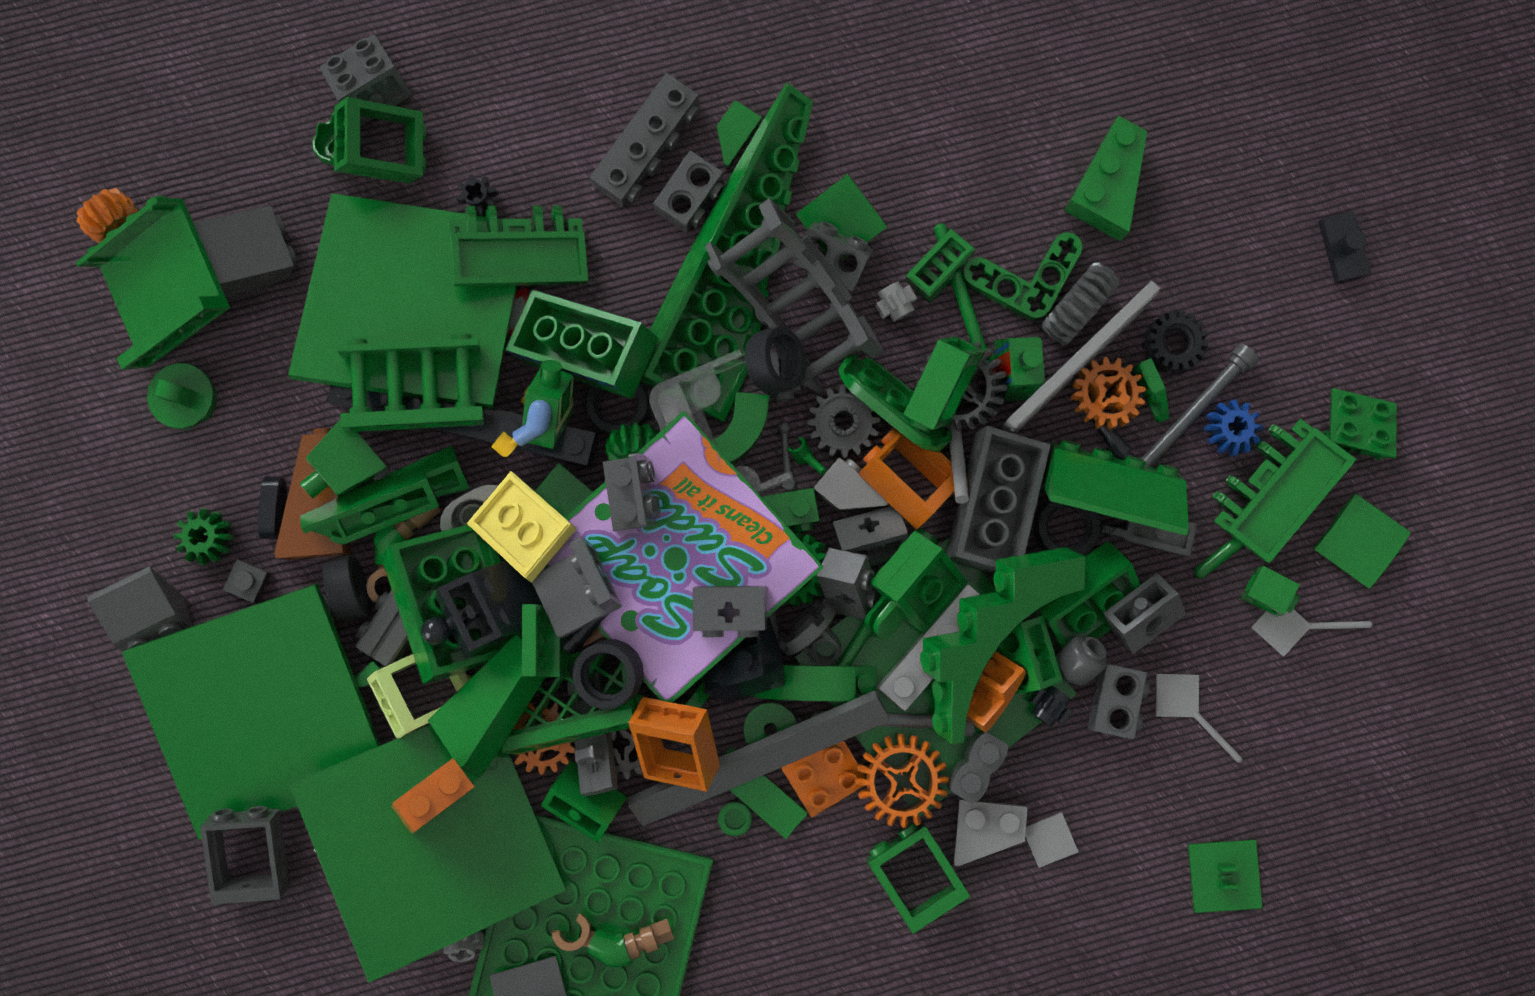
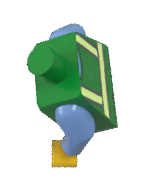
(546, 410)

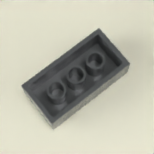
(1003, 496)

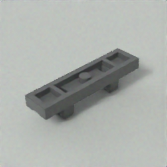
(594, 754)

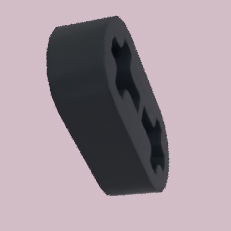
(271, 506)

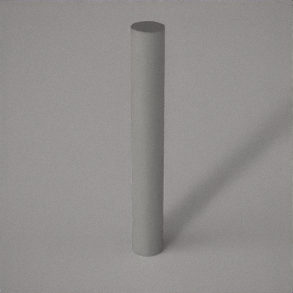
(958, 465)

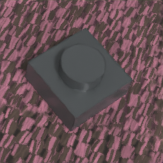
(246, 581)

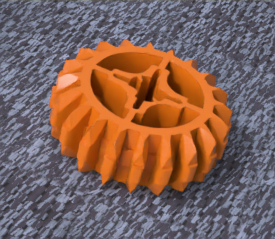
(894, 793)

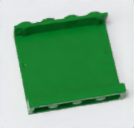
(158, 279)

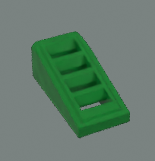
(922, 267)

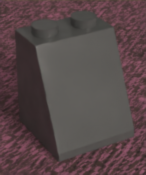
(247, 250)

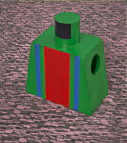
(1023, 364)

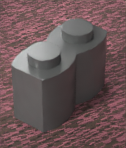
(972, 774)

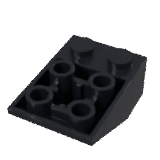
(748, 668)

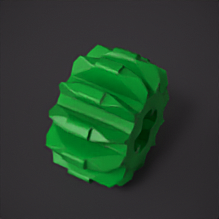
(628, 440)
(191, 540)

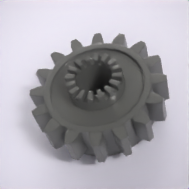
(834, 438)

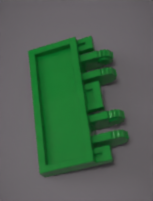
(516, 253)
(1285, 493)

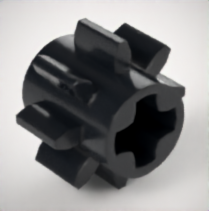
(477, 187)
(1050, 706)

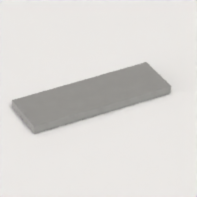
(1081, 358)

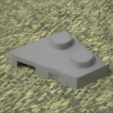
(987, 828)

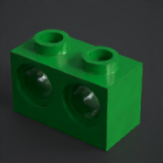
(1033, 651)

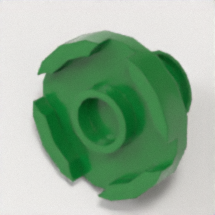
(181, 396)

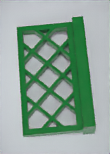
(574, 728)

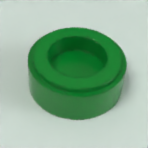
(735, 818)

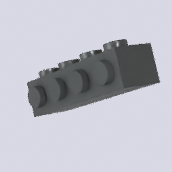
(645, 141)

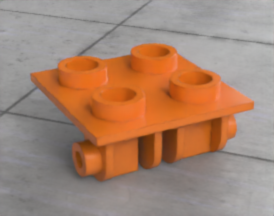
(824, 777)

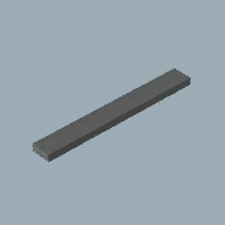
(765, 756)

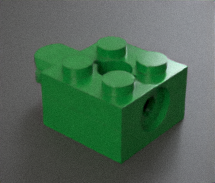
(913, 587)

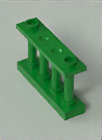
(395, 414)

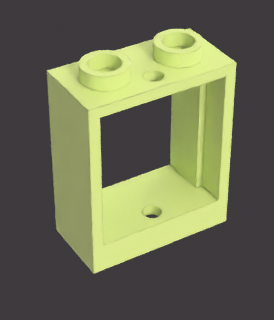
(393, 702)

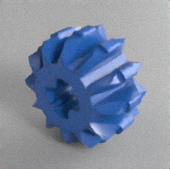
(1246, 428)

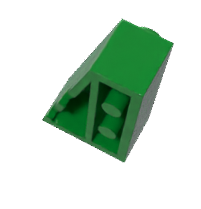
(1111, 181)

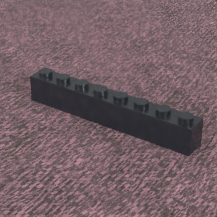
(573, 447)

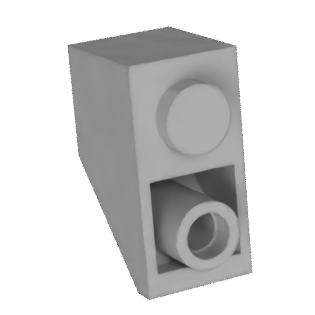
(847, 490)

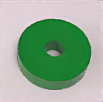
(764, 714)

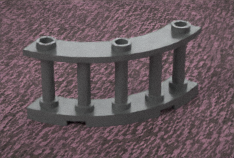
(820, 275)

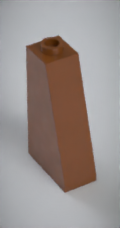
(291, 540)

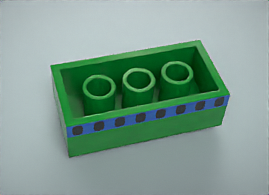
(587, 342)

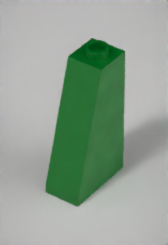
(486, 709)

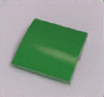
(1362, 540)
(540, 645)

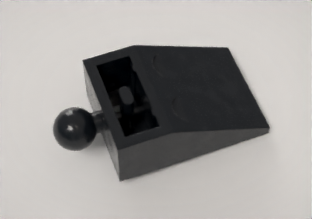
(492, 608)

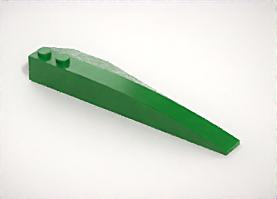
(705, 312)

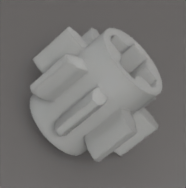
(896, 301)
(465, 949)

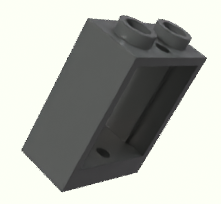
(244, 888)

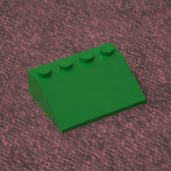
(1116, 486)
(416, 572)

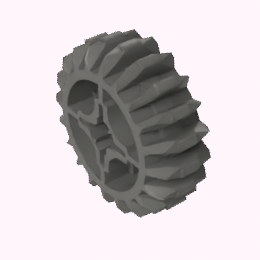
(1080, 303)
(975, 394)

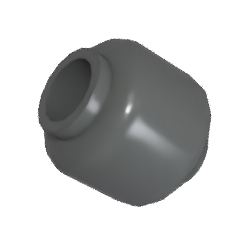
(1081, 660)

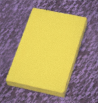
(521, 526)

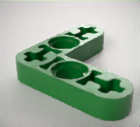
(1023, 289)

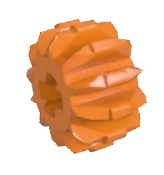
(104, 213)

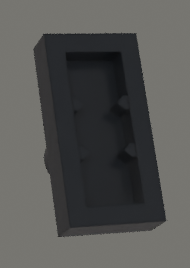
(1344, 246)

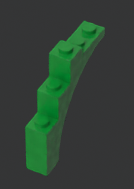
(984, 621)

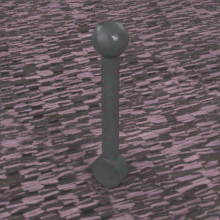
(784, 429)

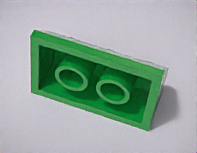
(1107, 581)

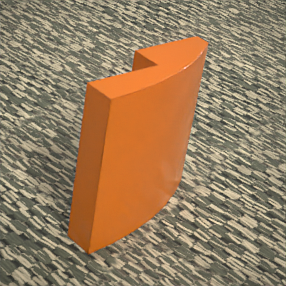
(994, 691)

